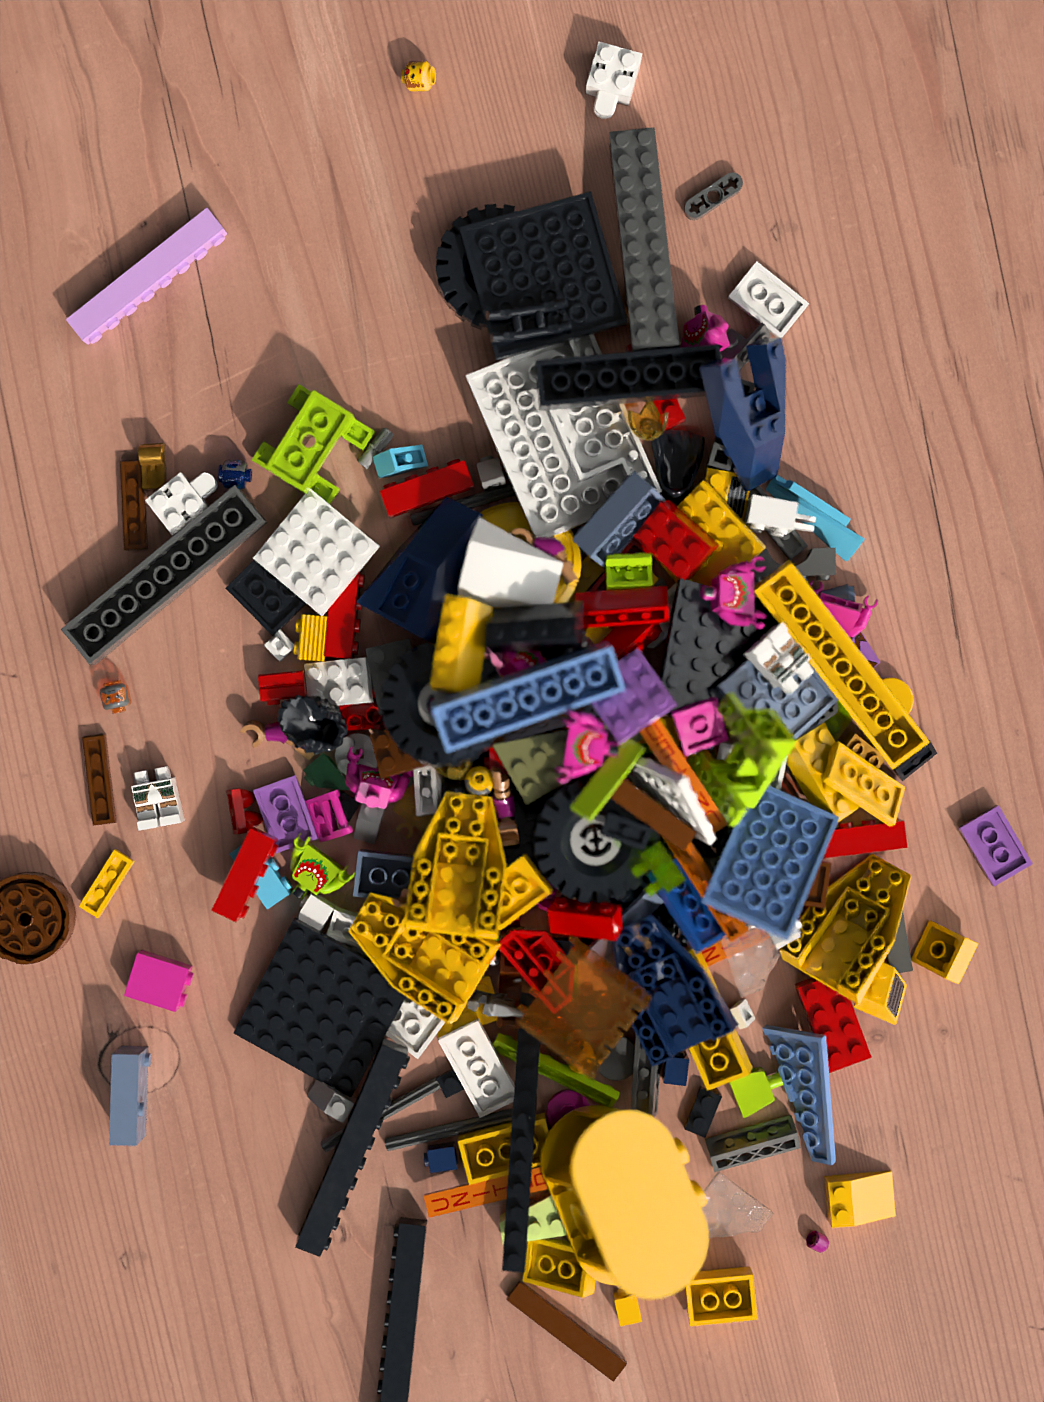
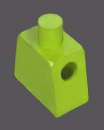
(755, 1090)

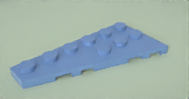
(806, 1081)

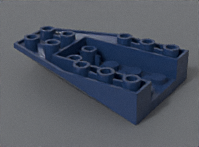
(423, 571)
(684, 999)

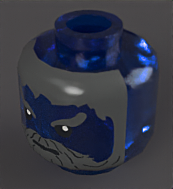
(234, 473)

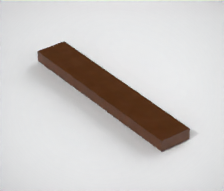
(566, 1331)

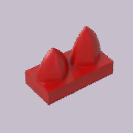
(242, 820)

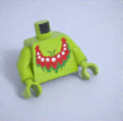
(315, 870)

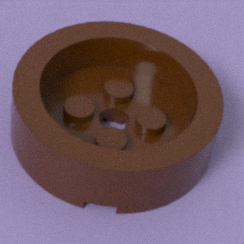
(51, 917)

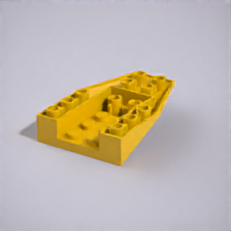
(458, 870)
(854, 930)
(425, 966)

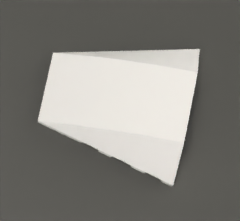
(507, 570)

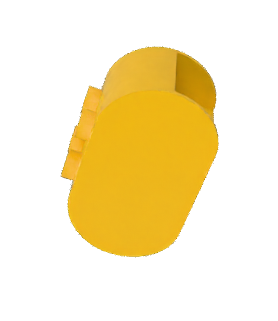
(626, 1199)

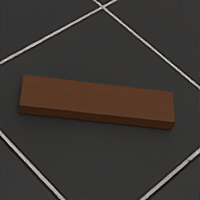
(133, 506)
(99, 779)
(653, 814)

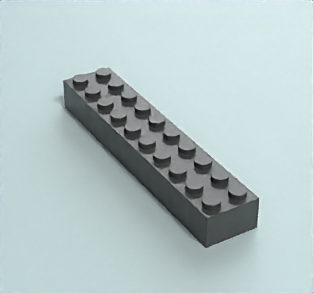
(643, 240)
(164, 575)

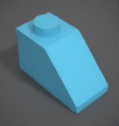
(400, 461)

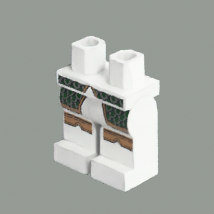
(780, 658)
(157, 800)

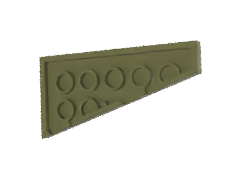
(534, 759)

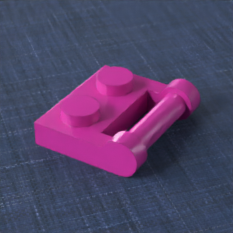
(324, 819)

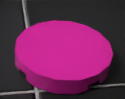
(563, 1103)

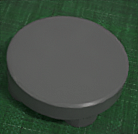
(620, 1061)

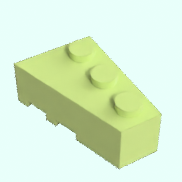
(542, 1221)

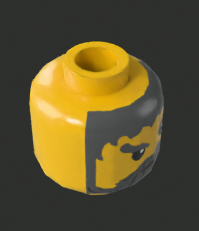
(475, 775)

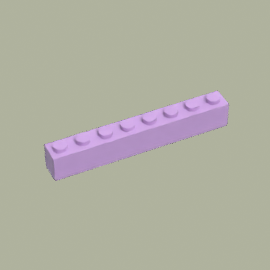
(147, 276)

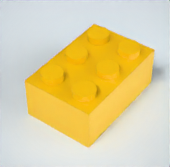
(721, 1296)

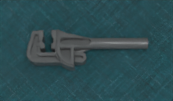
(494, 1004)

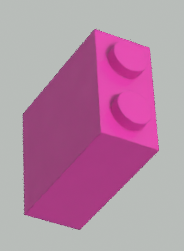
(159, 981)

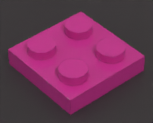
(699, 726)

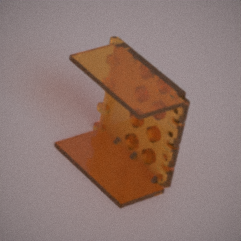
(583, 1008)

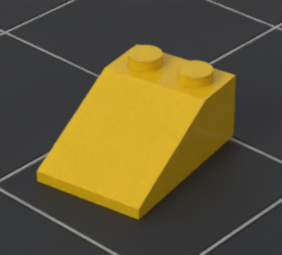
(859, 1198)
(555, 1267)

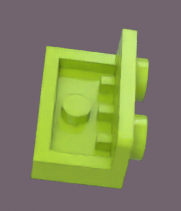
(629, 571)

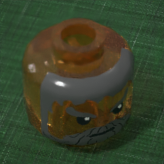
(115, 696)

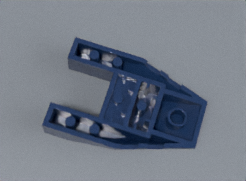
(753, 422)

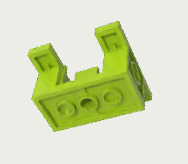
(316, 419)
(750, 764)

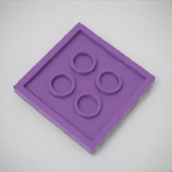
(640, 703)

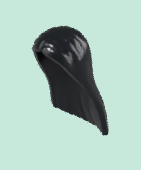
(677, 462)

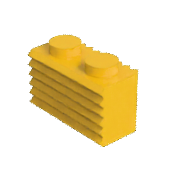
(312, 638)

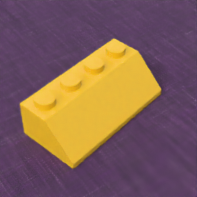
(460, 645)

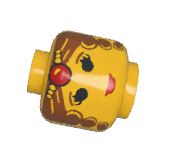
(418, 76)

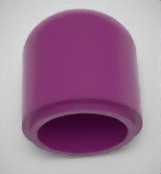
(821, 1243)

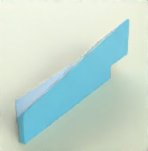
(829, 523)

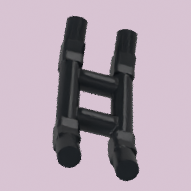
(537, 310)

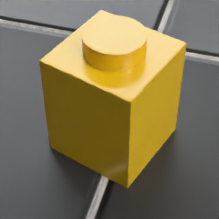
(627, 1308)

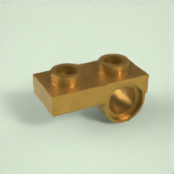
(153, 465)
(863, 749)

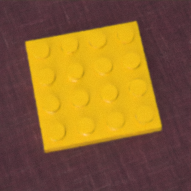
(724, 526)

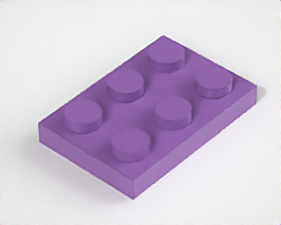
(285, 812)
(995, 845)

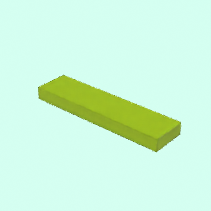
(607, 779)

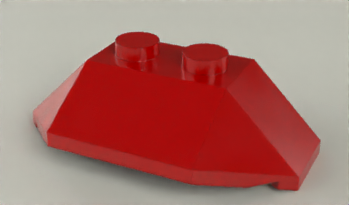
(531, 954)

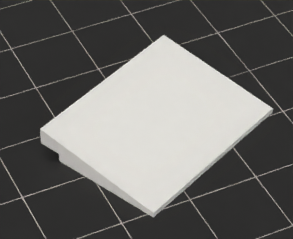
(557, 458)

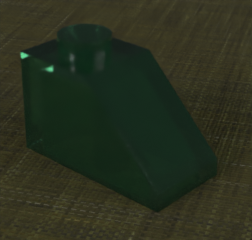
(325, 774)

